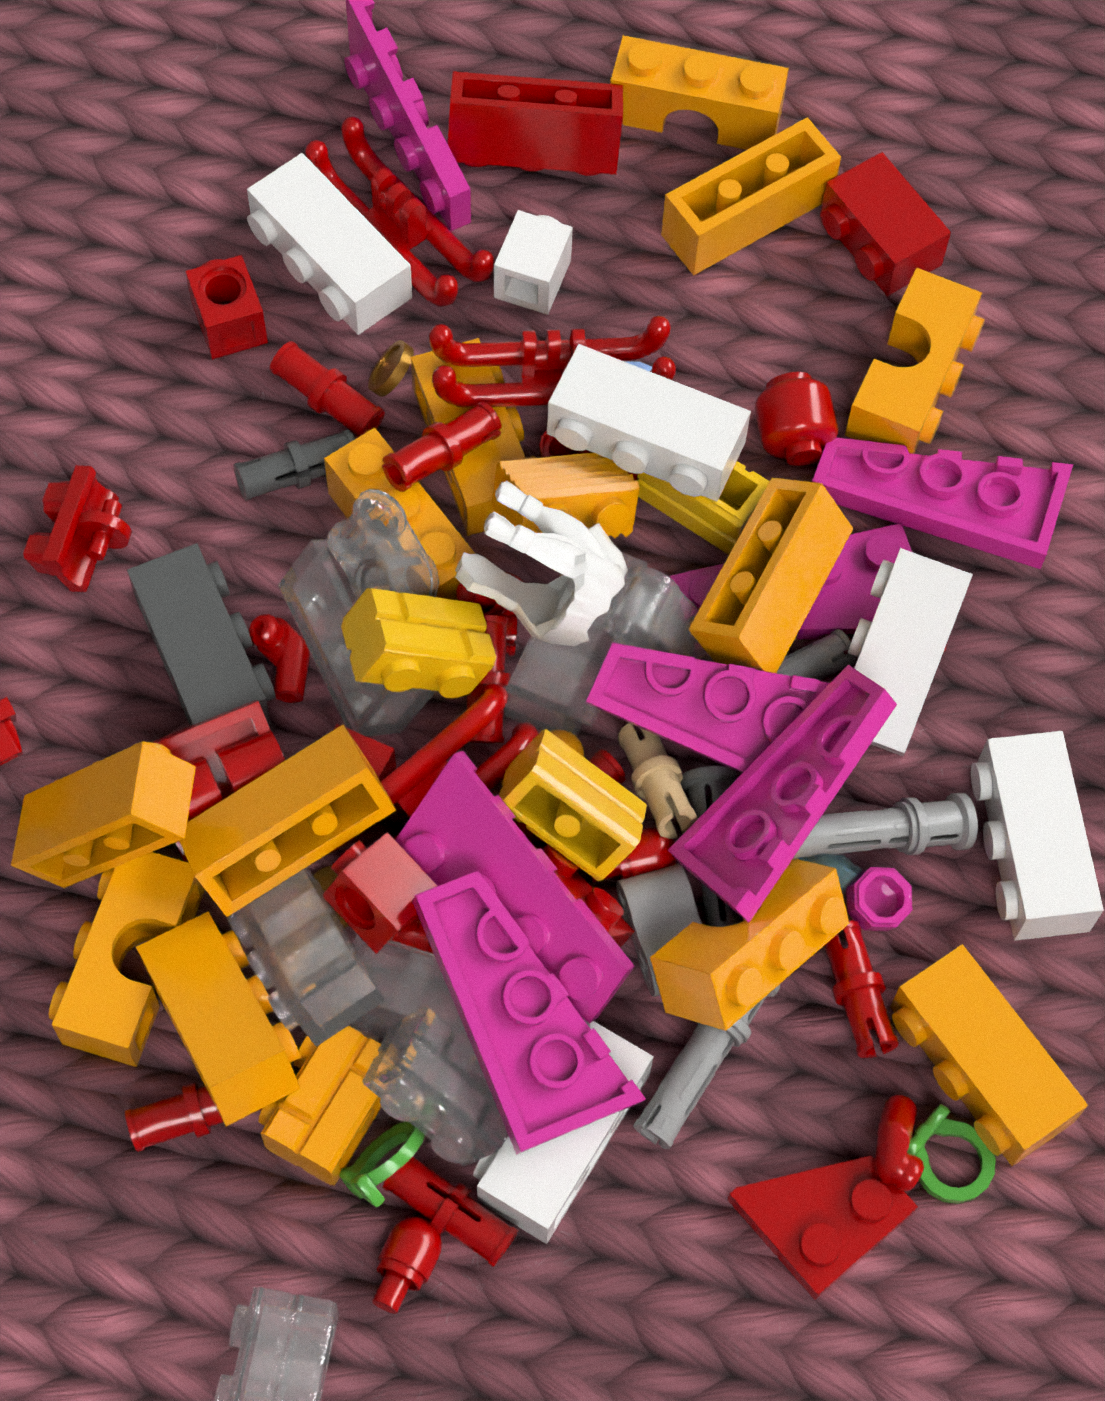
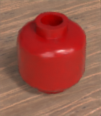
(796, 418)

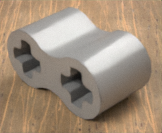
(657, 910)

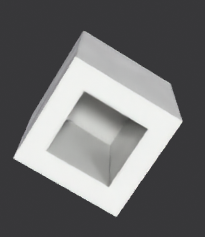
(533, 261)

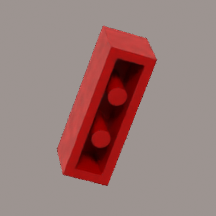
(535, 123)

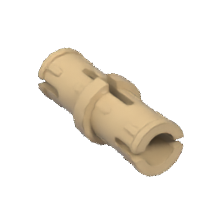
(657, 780)

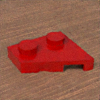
(823, 1218)

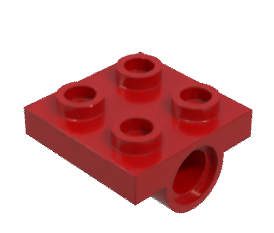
(227, 755)

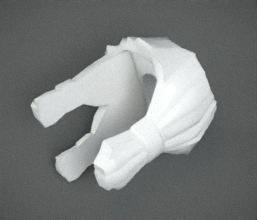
(584, 555)

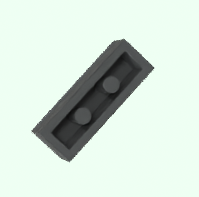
(197, 636)

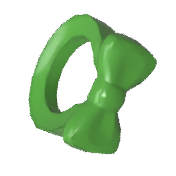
(944, 1127)
(361, 1177)

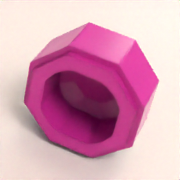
(879, 899)

